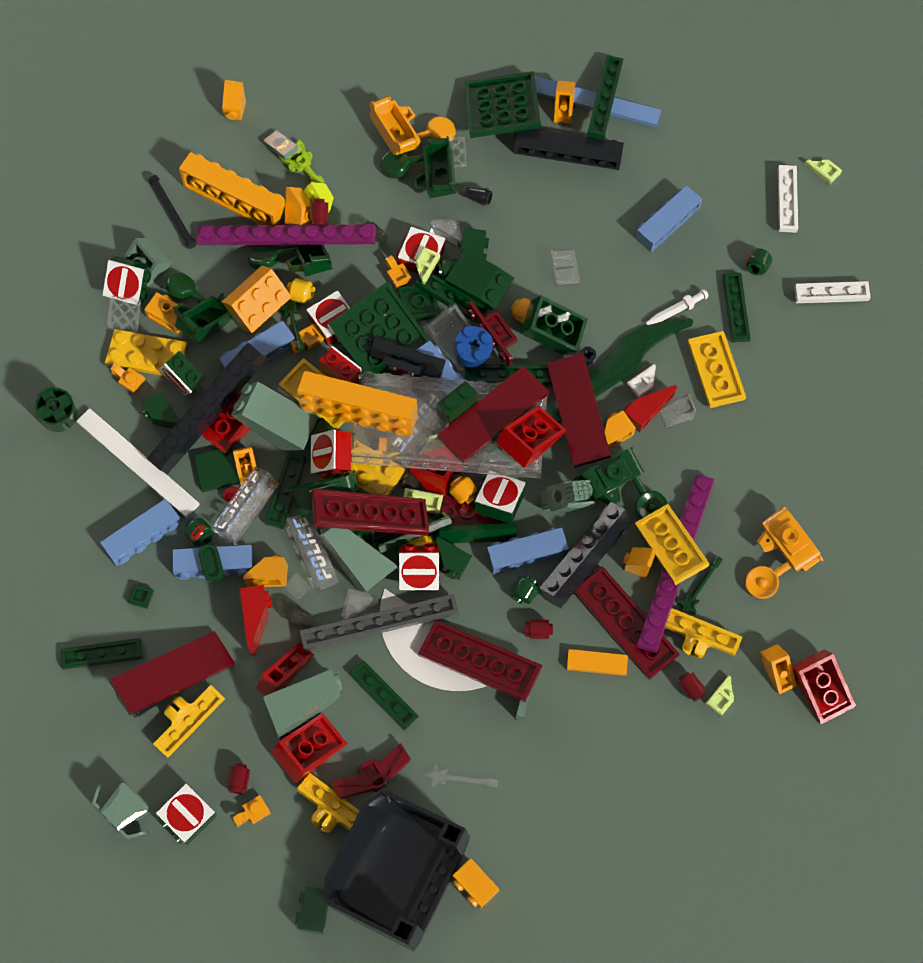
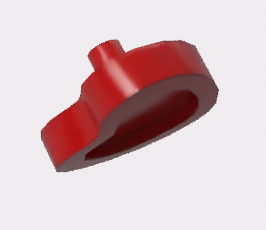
(229, 493)

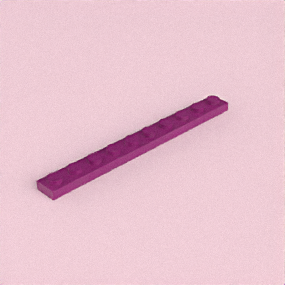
(286, 234)
(666, 589)

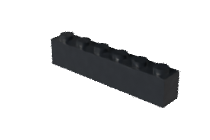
(569, 148)
(585, 555)

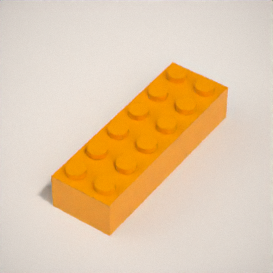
(232, 191)
(357, 404)

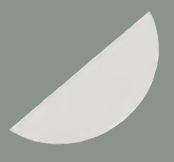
(406, 644)

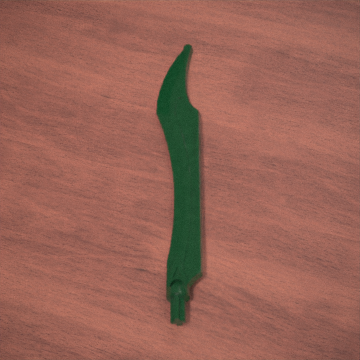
(627, 357)

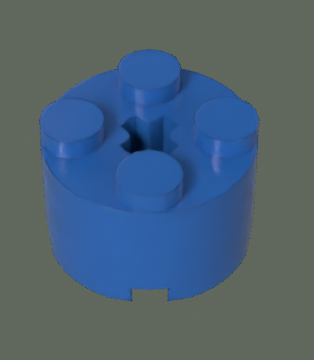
(483, 347)

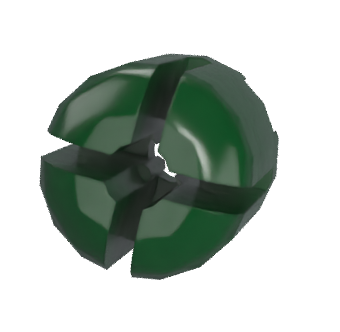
(54, 419)

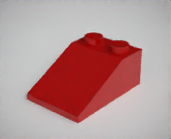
(226, 430)
(530, 436)
(255, 613)
(823, 685)
(308, 747)

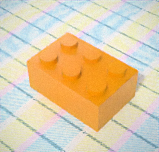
(256, 299)

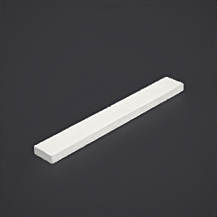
(137, 463)

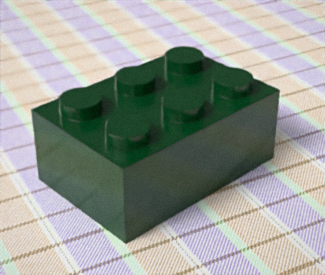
(554, 325)

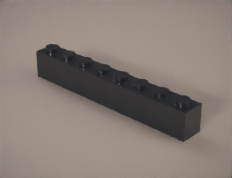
(207, 408)

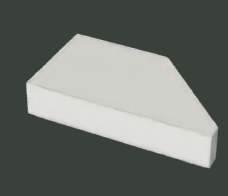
(643, 382)

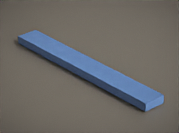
(586, 99)

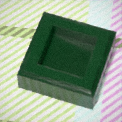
(141, 596)

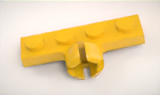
(702, 635)
(186, 719)
(329, 806)

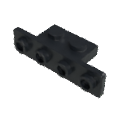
(407, 359)

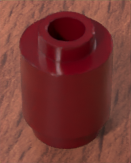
(319, 212)
(538, 628)
(691, 686)
(238, 778)

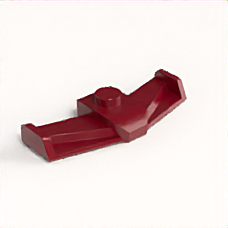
(372, 775)

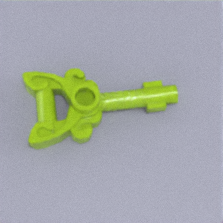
(302, 163)

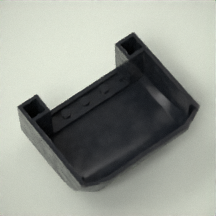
(395, 868)

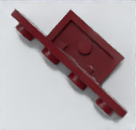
(499, 330)

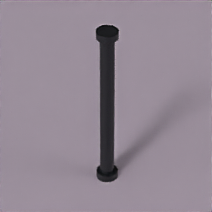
(190, 243)

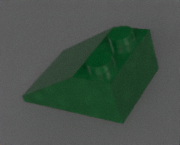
(479, 279)

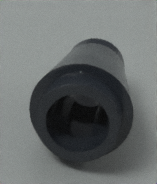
(479, 195)

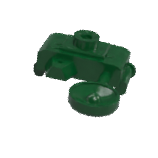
(439, 167)
(308, 258)
(201, 319)
(615, 472)
(343, 482)

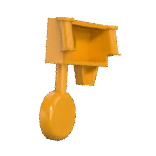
(397, 132)
(793, 544)

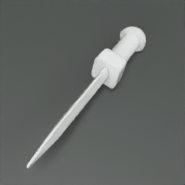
(687, 302)

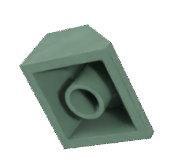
(148, 252)

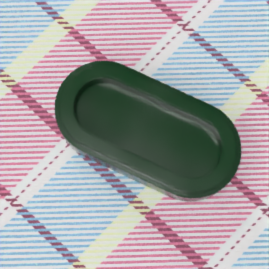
(211, 563)

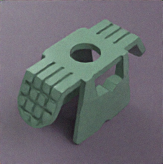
(571, 492)
(122, 810)

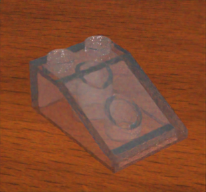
(444, 330)

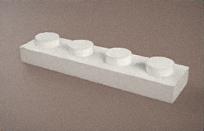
(787, 198)
(832, 292)

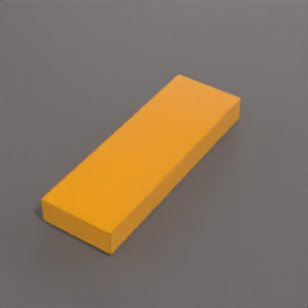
(597, 662)

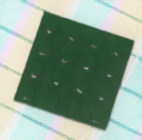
(502, 104)
(376, 316)

